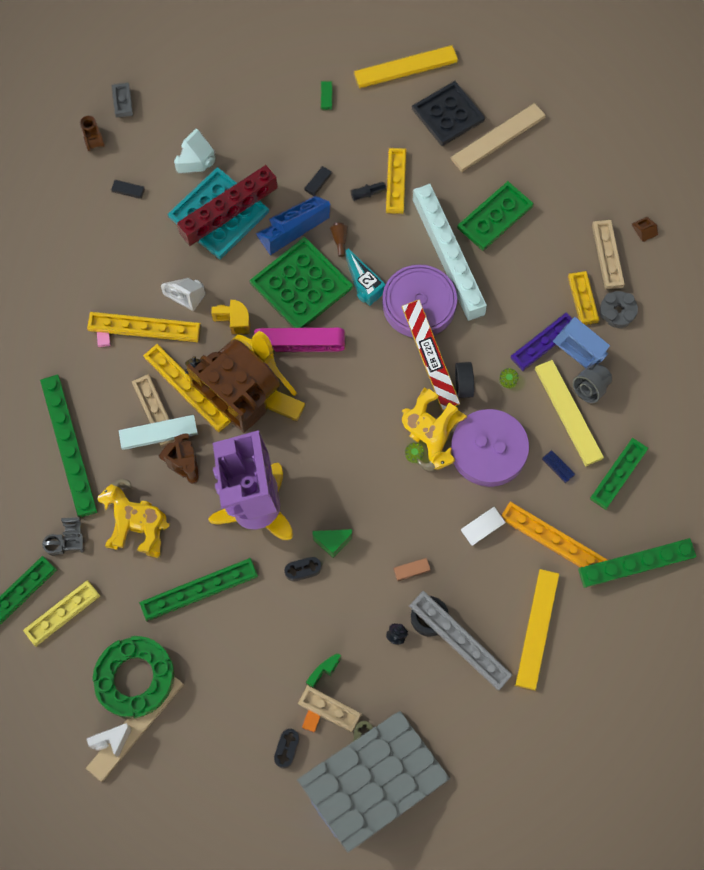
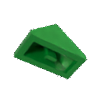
(332, 540)

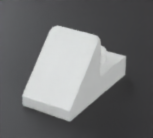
(115, 736)

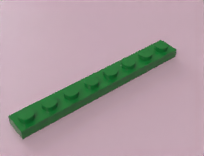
(68, 446)

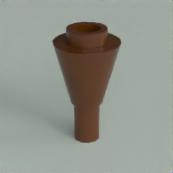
(339, 233)

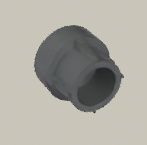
(592, 383)

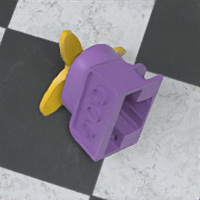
(249, 485)

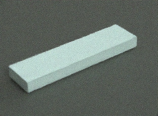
(157, 432)

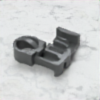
(70, 537)

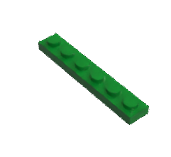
(637, 563)

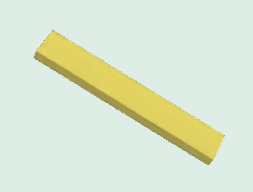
(569, 413)

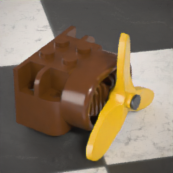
(239, 379)

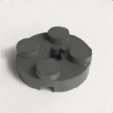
(611, 315)

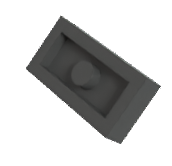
(122, 100)

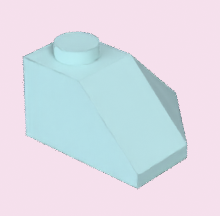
(196, 154)

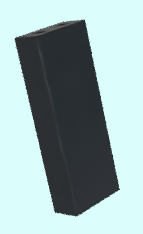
(318, 181)
(128, 189)

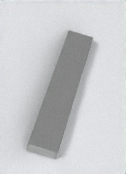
(460, 640)

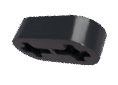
(304, 573)
(291, 750)

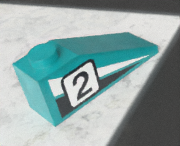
(366, 282)

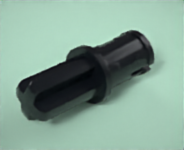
(367, 191)

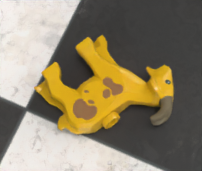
(432, 430)
(135, 517)

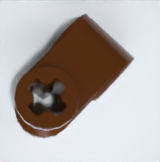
(91, 135)

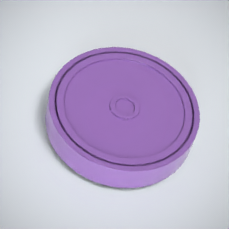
(420, 283)
(489, 447)

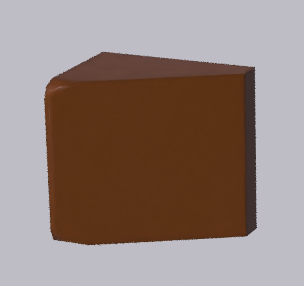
(645, 228)

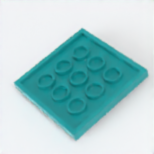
(229, 234)

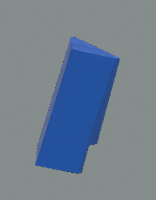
(294, 223)

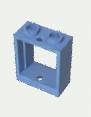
(582, 343)

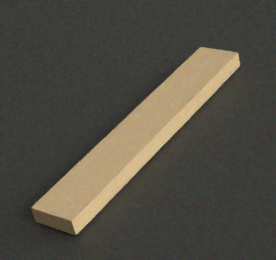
(498, 137)
(106, 761)

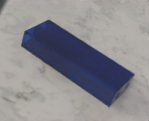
(558, 466)

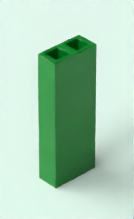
(326, 95)

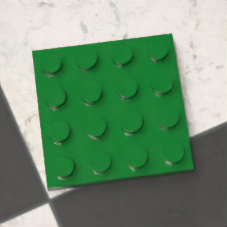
(301, 284)

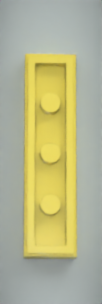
(61, 613)

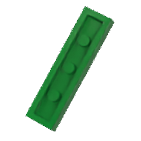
(619, 473)

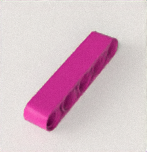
(305, 339)

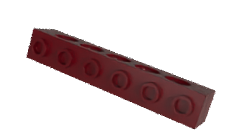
(227, 205)

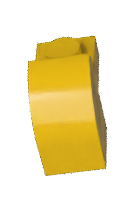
(236, 314)

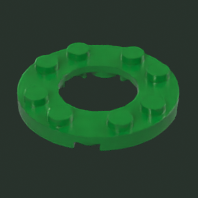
(112, 659)

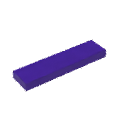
(540, 344)

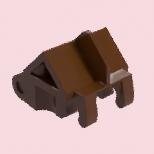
(181, 458)

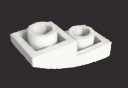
(483, 526)

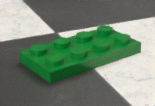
(495, 215)

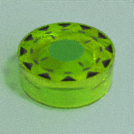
(508, 378)
(414, 452)

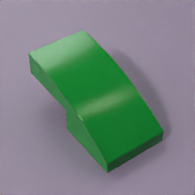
(327, 667)

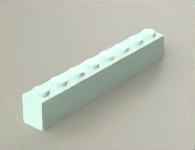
(449, 252)

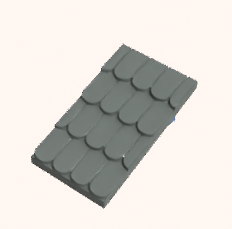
(373, 781)

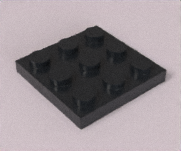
(448, 113)

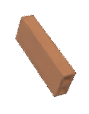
(411, 569)

